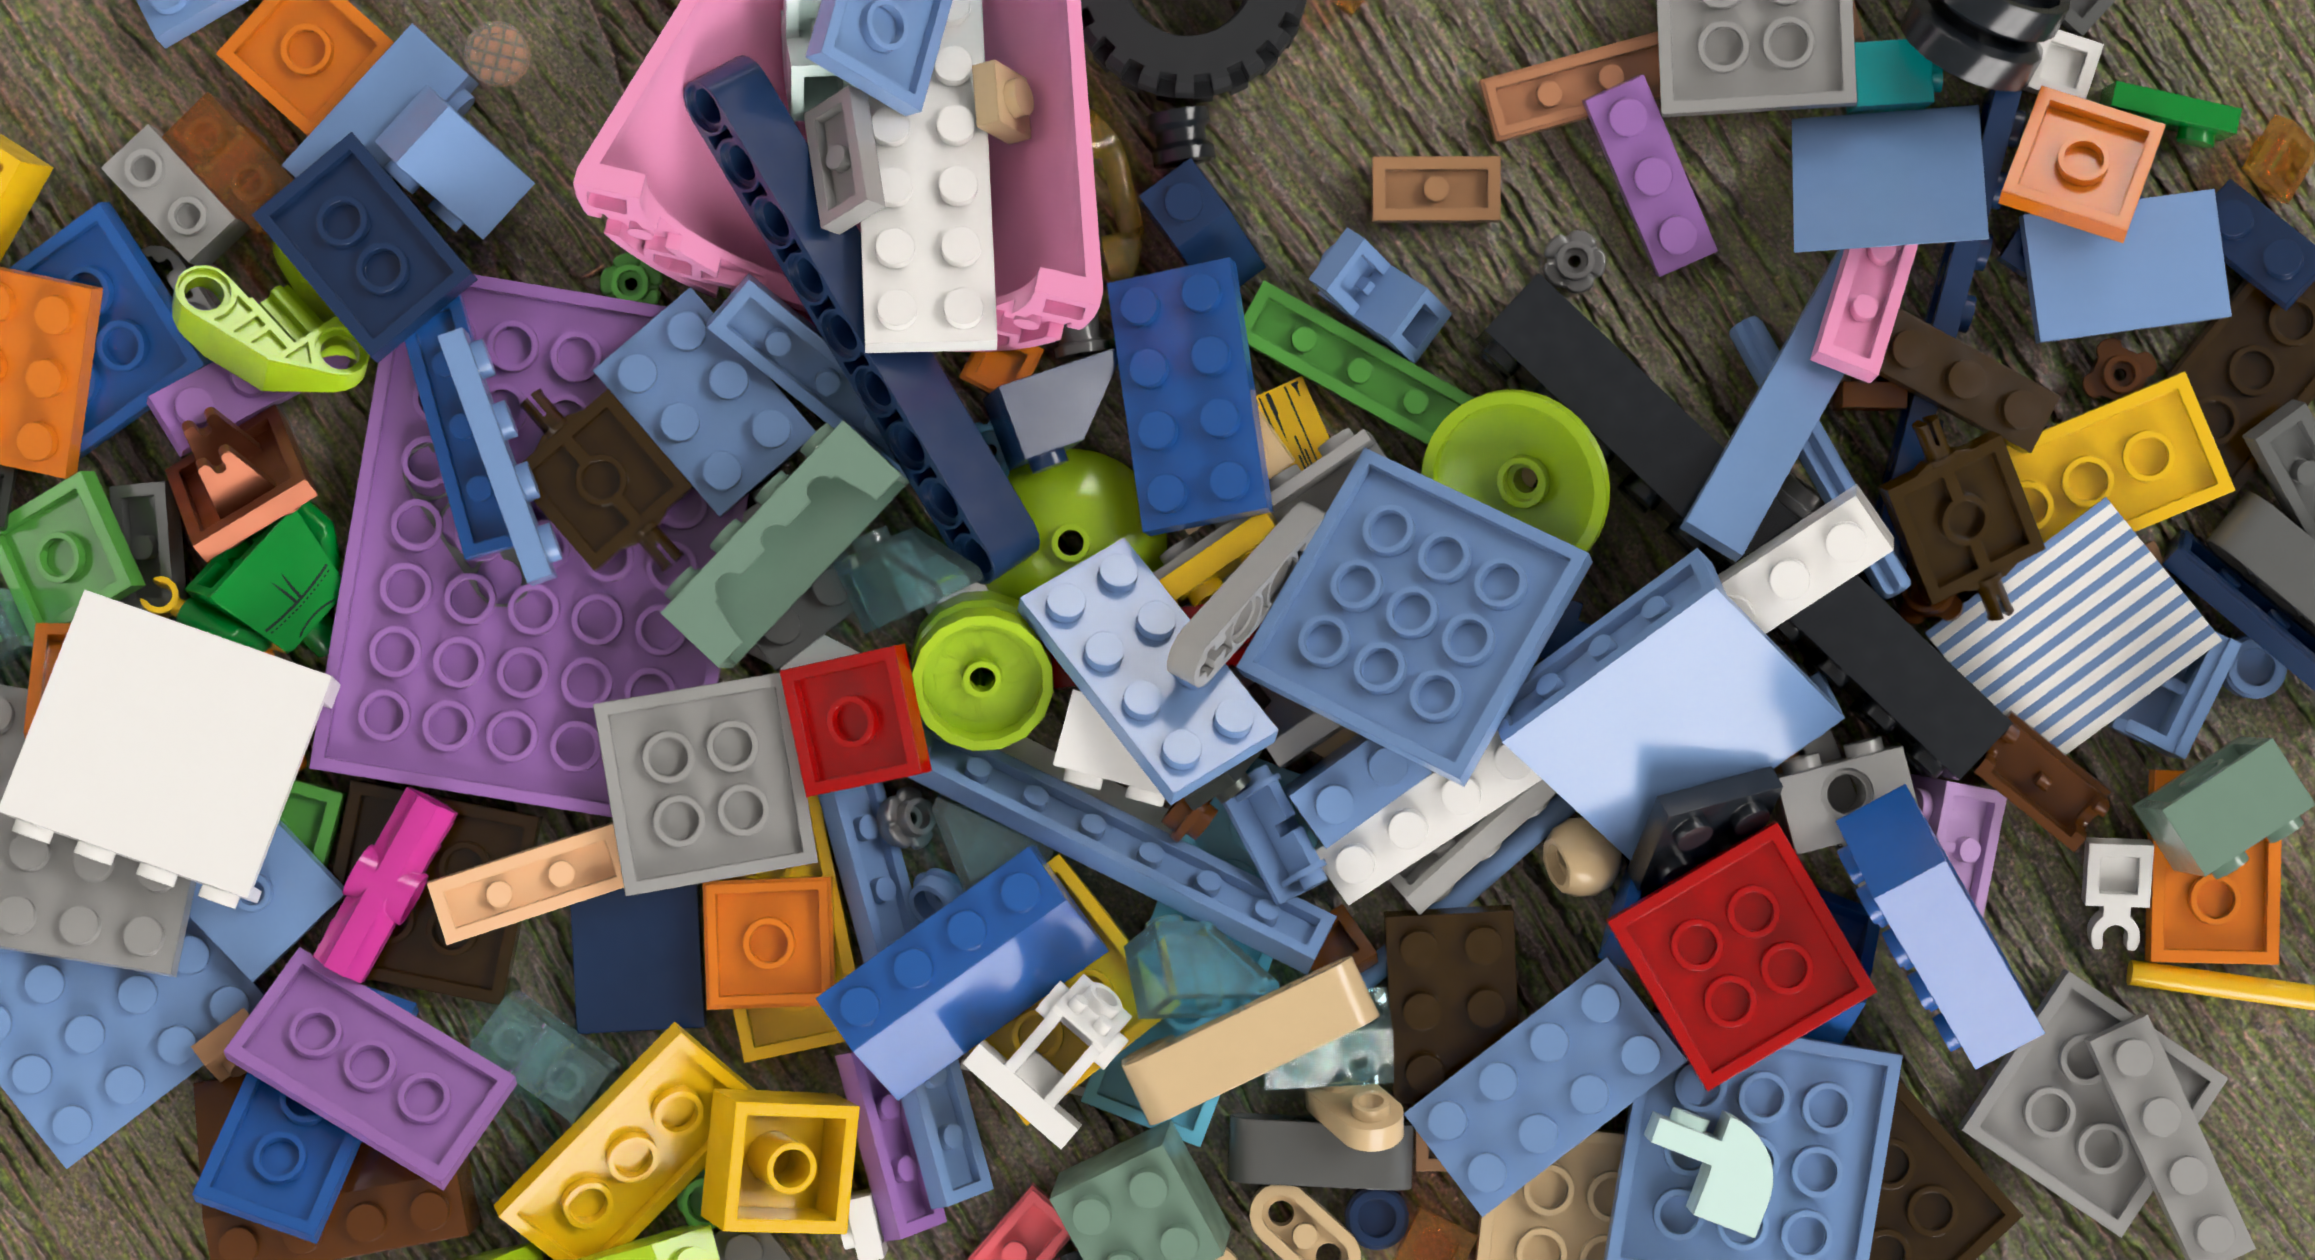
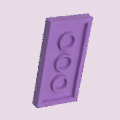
(371, 1068)

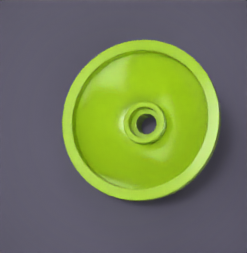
(1500, 433)
(1083, 496)

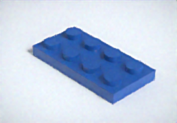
(1189, 397)
(279, 1159)

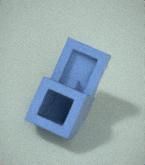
(1379, 296)

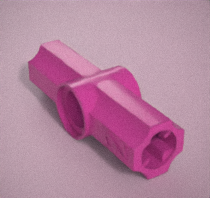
(385, 885)

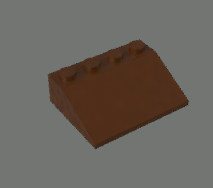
(375, 1211)

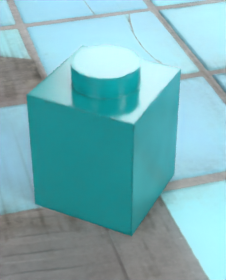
(1893, 77)

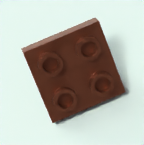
(238, 479)

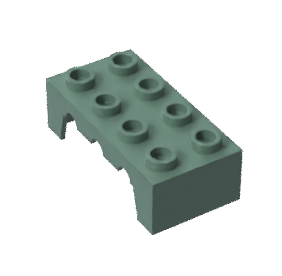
(784, 545)

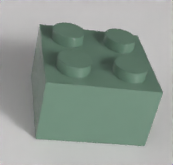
(2225, 807)
(1141, 1202)

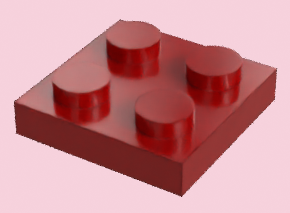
(855, 720)

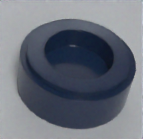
(1376, 1218)

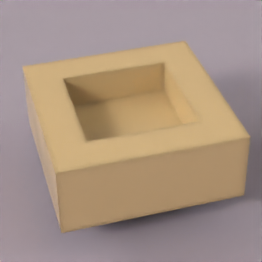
(1002, 101)

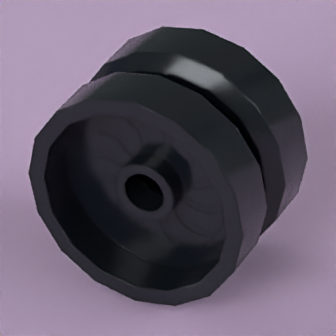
(1984, 39)

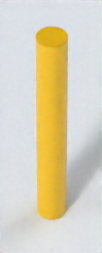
(2221, 984)

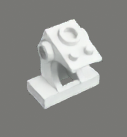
(1030, 1080)

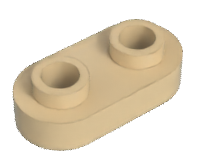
(1358, 1115)
(1305, 1230)

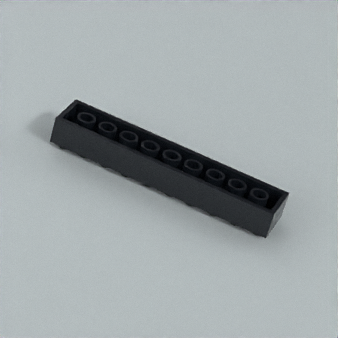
(1664, 463)

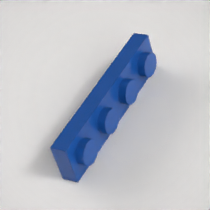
(460, 463)

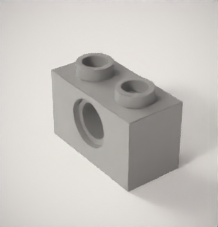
(175, 198)
(1803, 802)

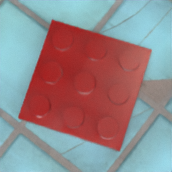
(1741, 956)

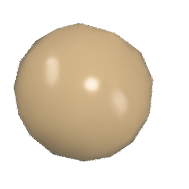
(1580, 858)

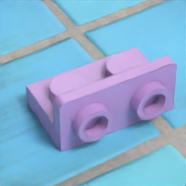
(1967, 826)

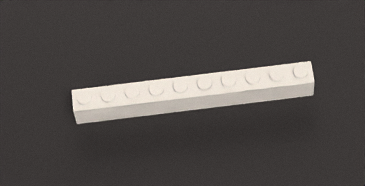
(1766, 585)

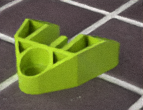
(272, 342)

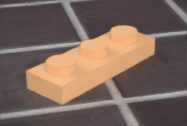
(527, 883)

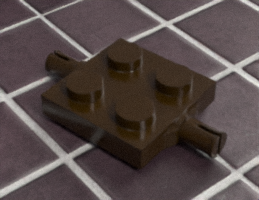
(604, 480)
(1962, 517)

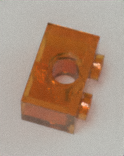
(229, 156)

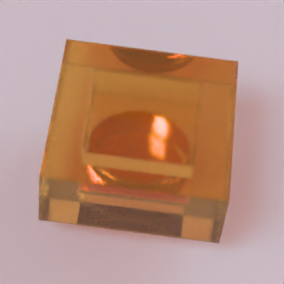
(2280, 159)
(1434, 1238)

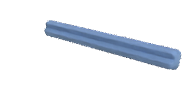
(1818, 453)

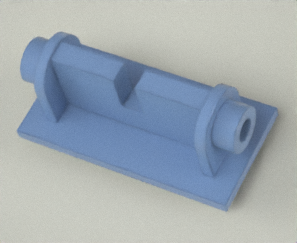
(1274, 837)

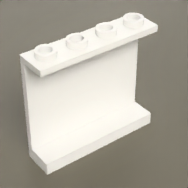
(165, 748)

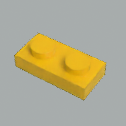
(1203, 574)

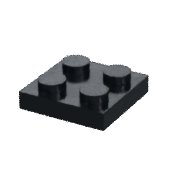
(1701, 823)

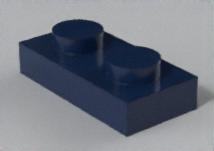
(2264, 246)

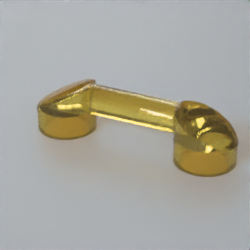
(1123, 248)

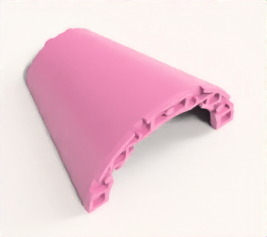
(685, 220)

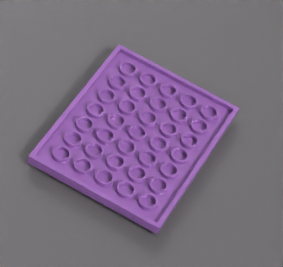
(479, 692)

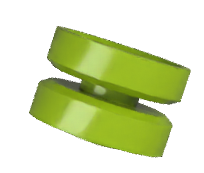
(980, 707)

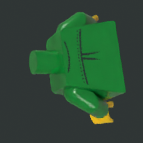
(267, 588)

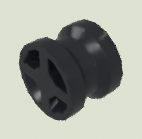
(1180, 136)

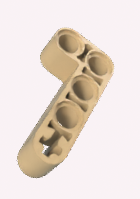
(1249, 1040)

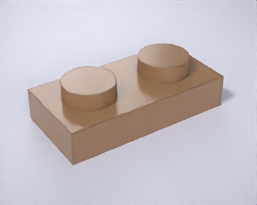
(1436, 189)

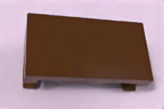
(2043, 782)

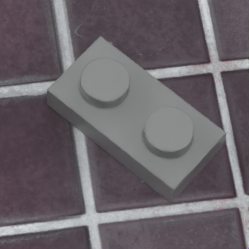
(844, 160)

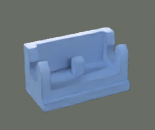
(2177, 709)

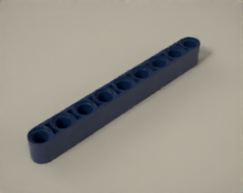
(900, 390)

